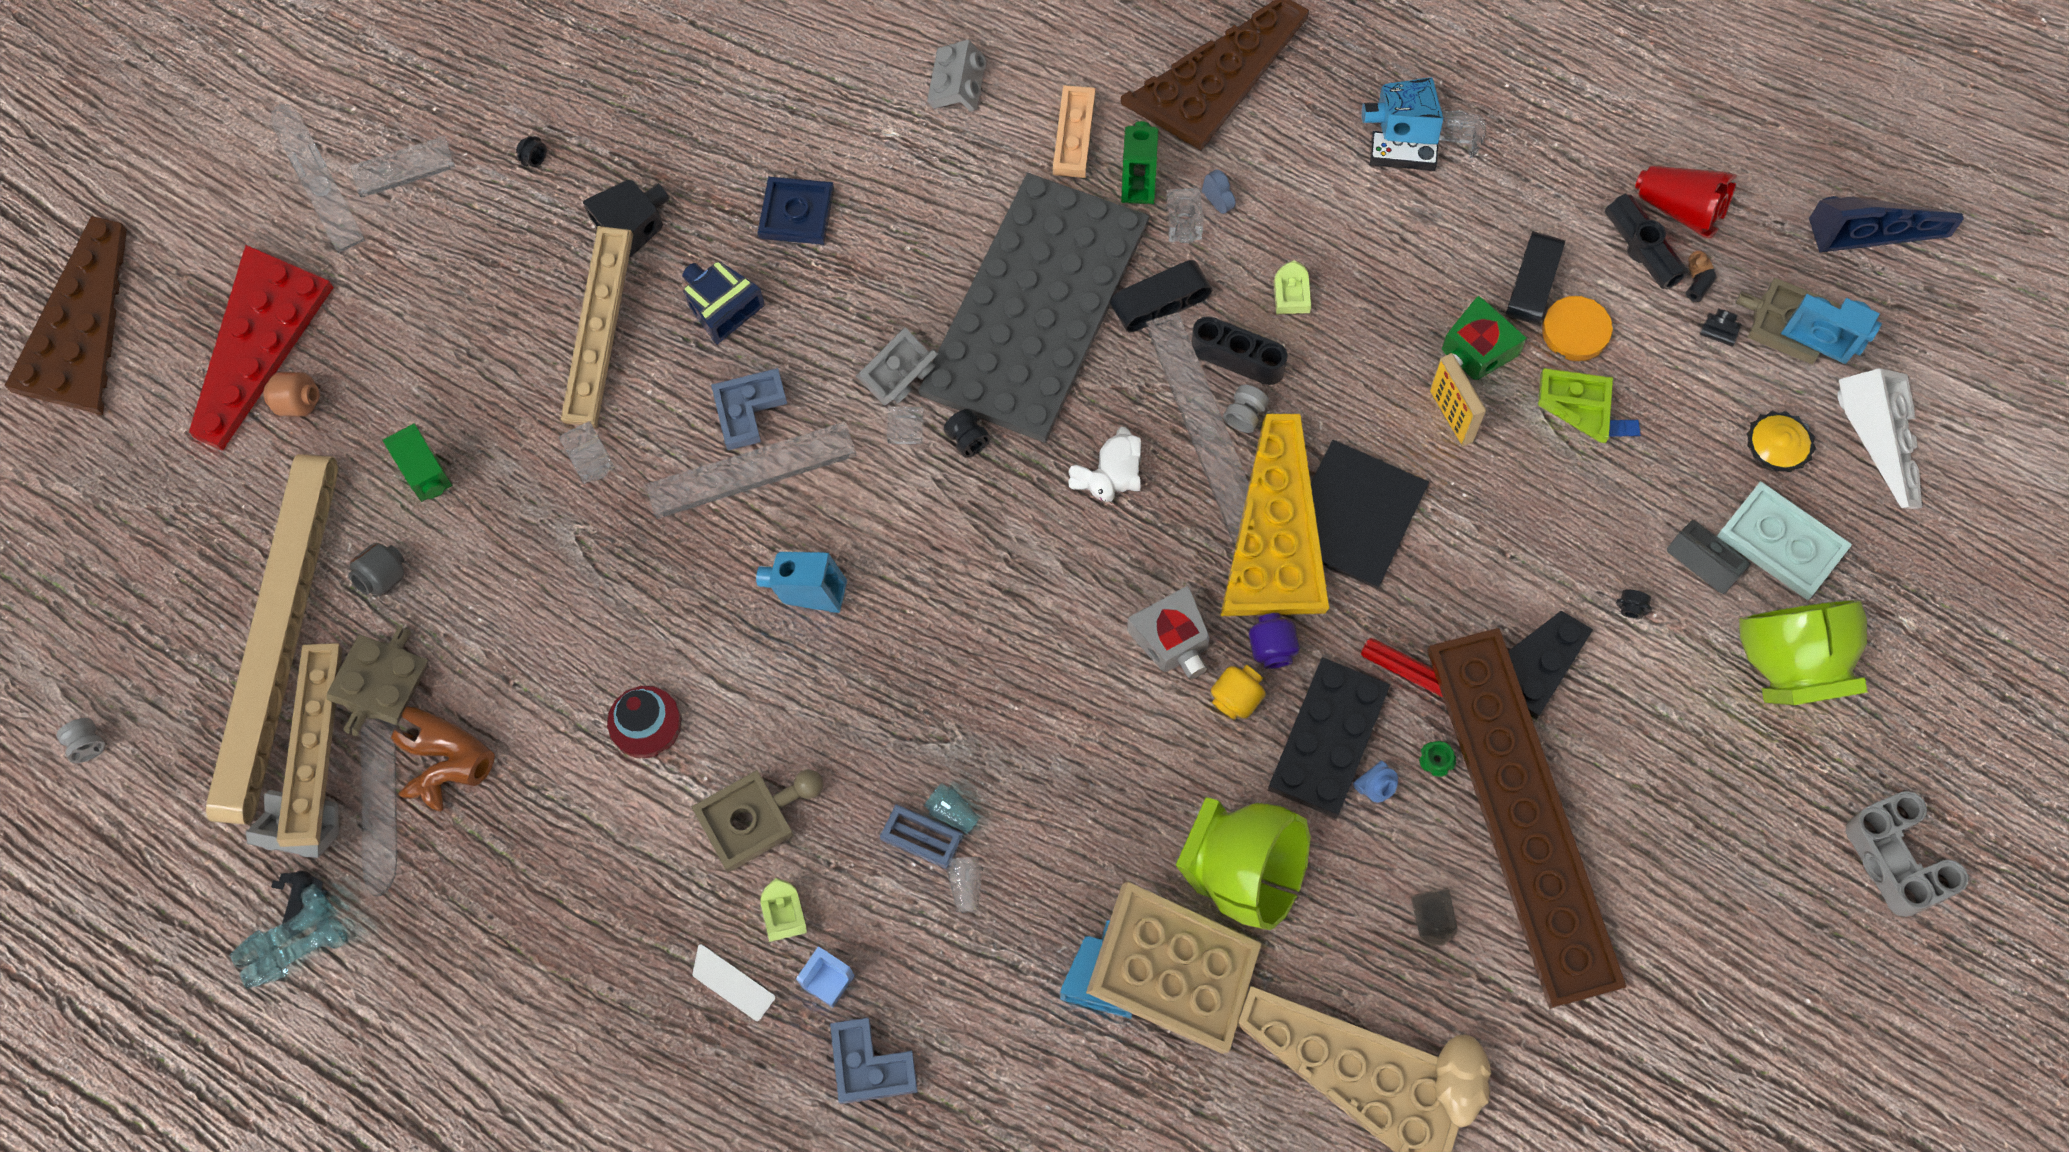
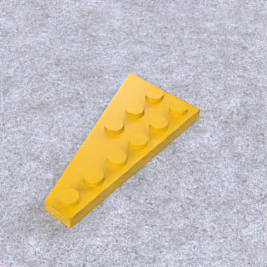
(1278, 544)

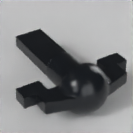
(299, 881)

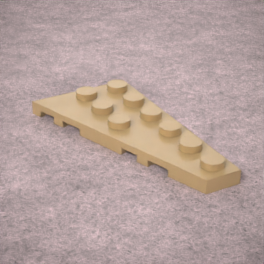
(1363, 1073)

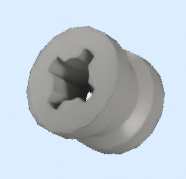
(80, 740)

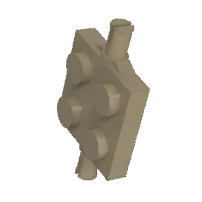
(1772, 314)
(377, 680)

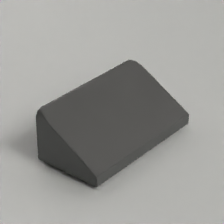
(1708, 556)

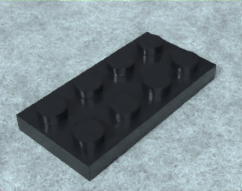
(1329, 737)

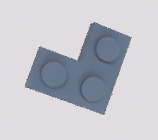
(740, 398)
(863, 1075)

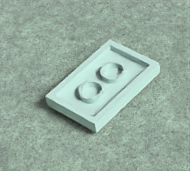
(1784, 540)

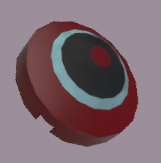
(644, 721)

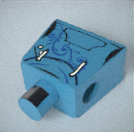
(1407, 112)

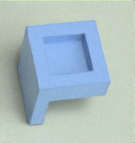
(825, 977)

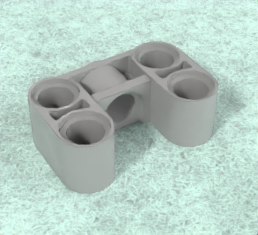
(1891, 862)

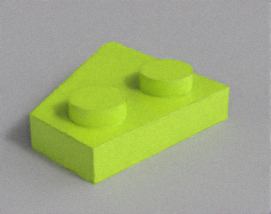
(1578, 400)

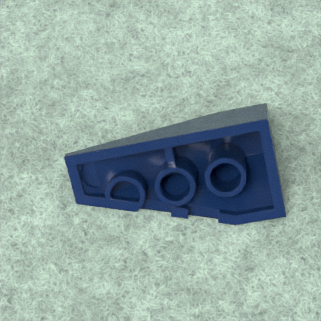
(1869, 222)

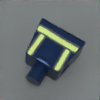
(720, 298)

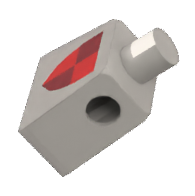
(1172, 633)

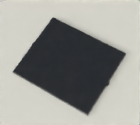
(1362, 511)

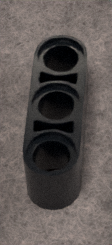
(1535, 278)
(1161, 295)
(1229, 337)

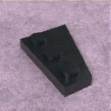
(1546, 657)

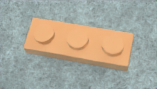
(1074, 131)

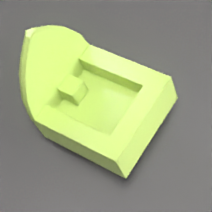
(1292, 289)
(782, 910)

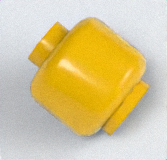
(1238, 692)

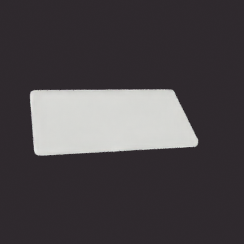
(731, 984)

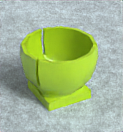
(1807, 650)
(1240, 848)

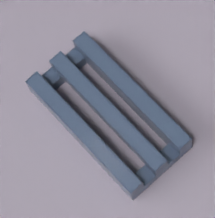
(949, 849)

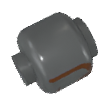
(376, 569)

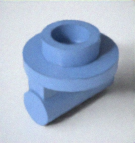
(1377, 783)

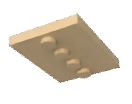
(1174, 968)

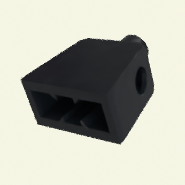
(630, 209)

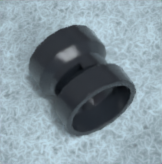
(968, 435)

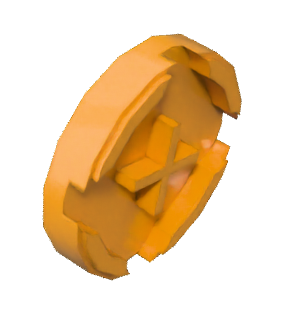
(1577, 328)

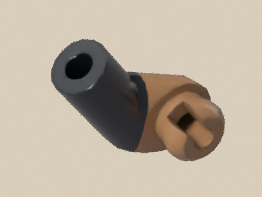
(1702, 274)

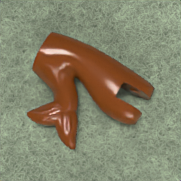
(467, 762)

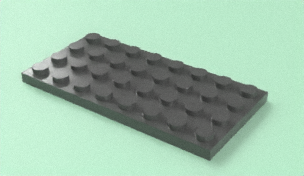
(1035, 307)

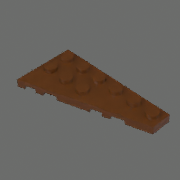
(1213, 79)
(75, 331)

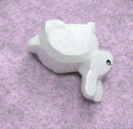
(1116, 468)

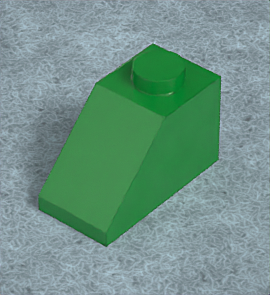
(417, 462)

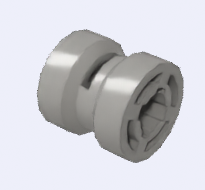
(1245, 410)

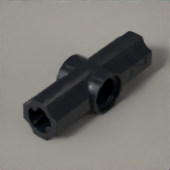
(1657, 254)

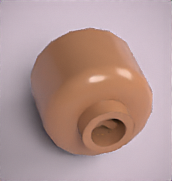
(291, 394)

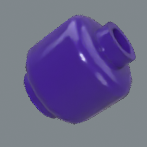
(1274, 641)

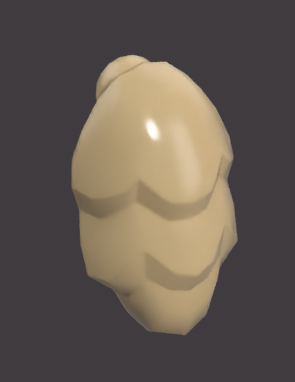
(1463, 1079)

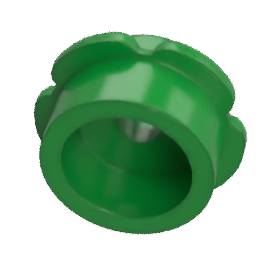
(1439, 749)

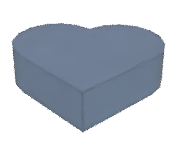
(1218, 192)

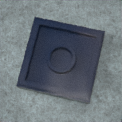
(796, 210)

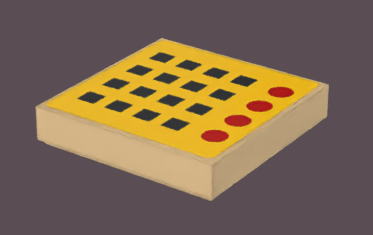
(1457, 399)

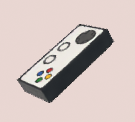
(1402, 154)

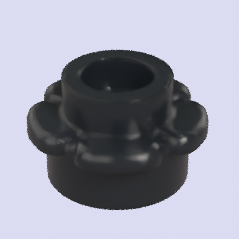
(531, 151)
(1634, 604)

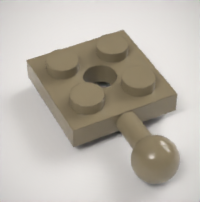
(768, 824)

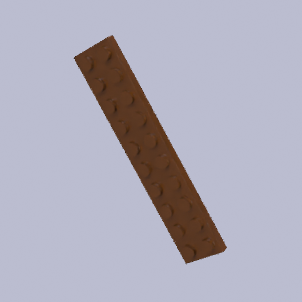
(1526, 819)

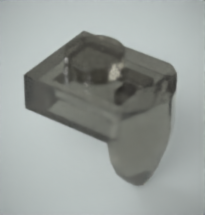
(1434, 916)

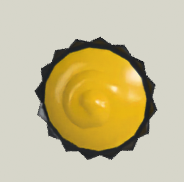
(1781, 441)

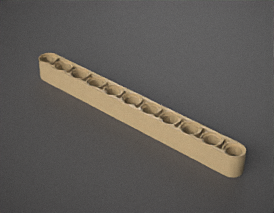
(272, 641)

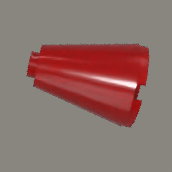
(1688, 195)

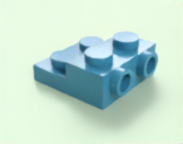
(1832, 329)

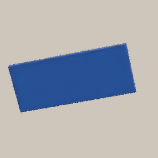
(1624, 428)

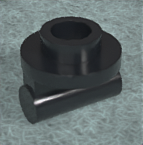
(1721, 327)

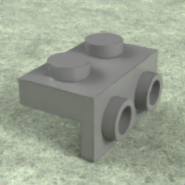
(957, 75)
(896, 367)
(264, 830)

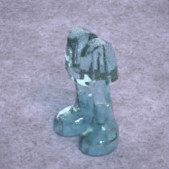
(261, 951)

